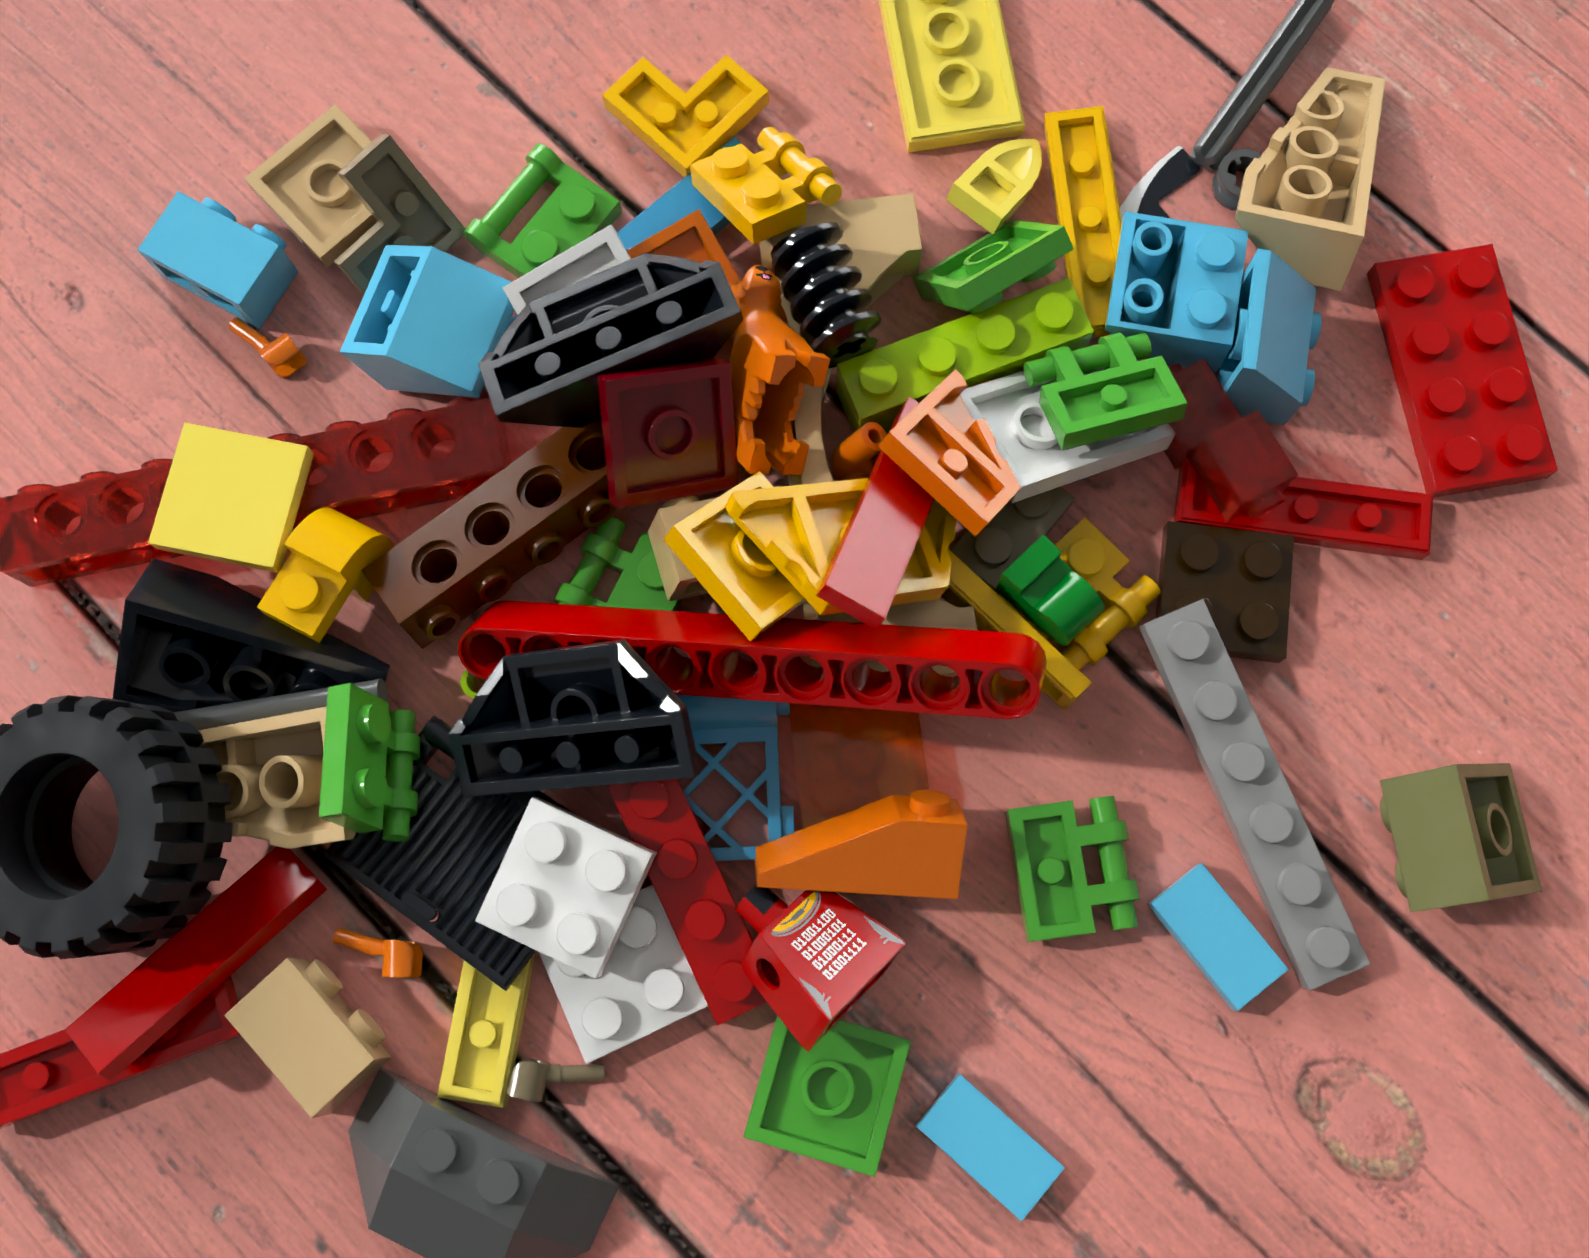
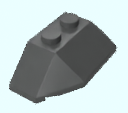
(466, 1184)

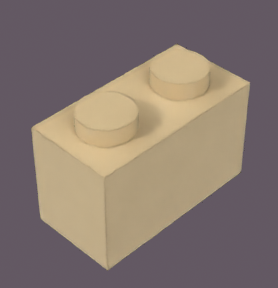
(310, 1034)

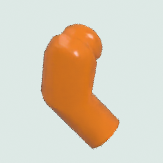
(855, 454)

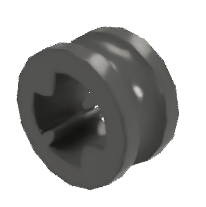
(1224, 179)

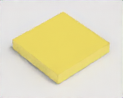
(231, 497)

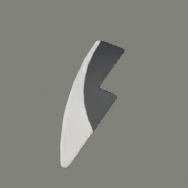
(1158, 182)

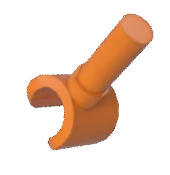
(280, 354)
(400, 957)

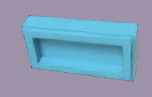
(1217, 937)
(990, 1146)

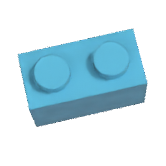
(219, 258)

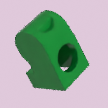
(1050, 592)

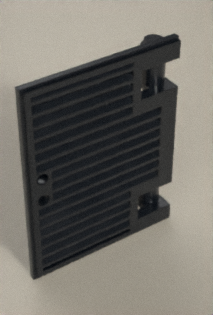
(446, 862)

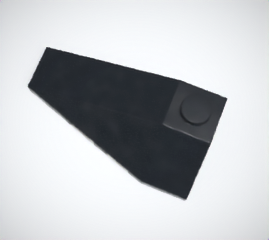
(207, 644)

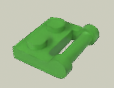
(565, 219)

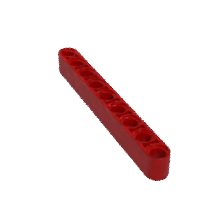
(779, 671)

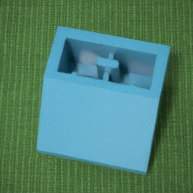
(1178, 287)
(427, 322)

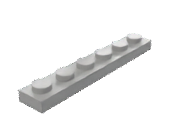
(1254, 796)

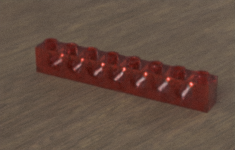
(36, 518)

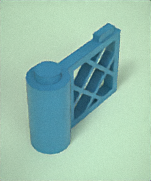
(736, 722)

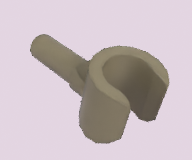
(531, 1075)

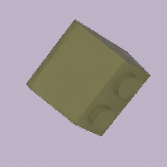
(1458, 836)

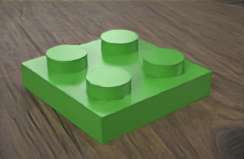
(982, 270)
(829, 1099)

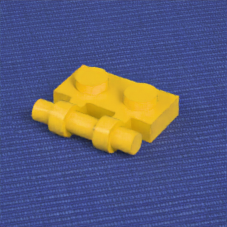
(749, 185)
(1098, 563)

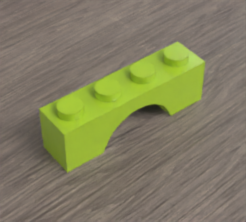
(976, 345)

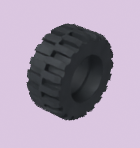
(166, 830)

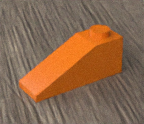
(880, 849)

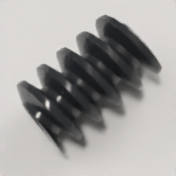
(819, 292)

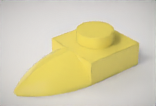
(997, 182)

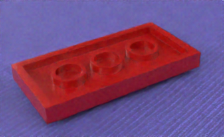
(1461, 371)

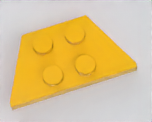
(805, 523)

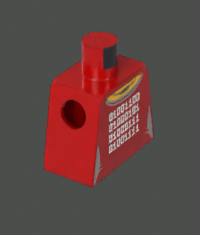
(814, 957)

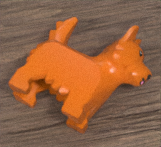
(769, 377)

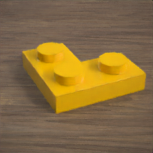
(687, 124)

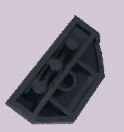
(615, 321)
(571, 723)

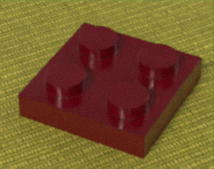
(668, 431)

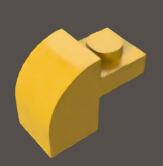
(323, 571)

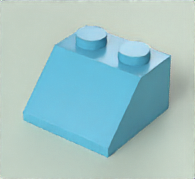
(1271, 341)

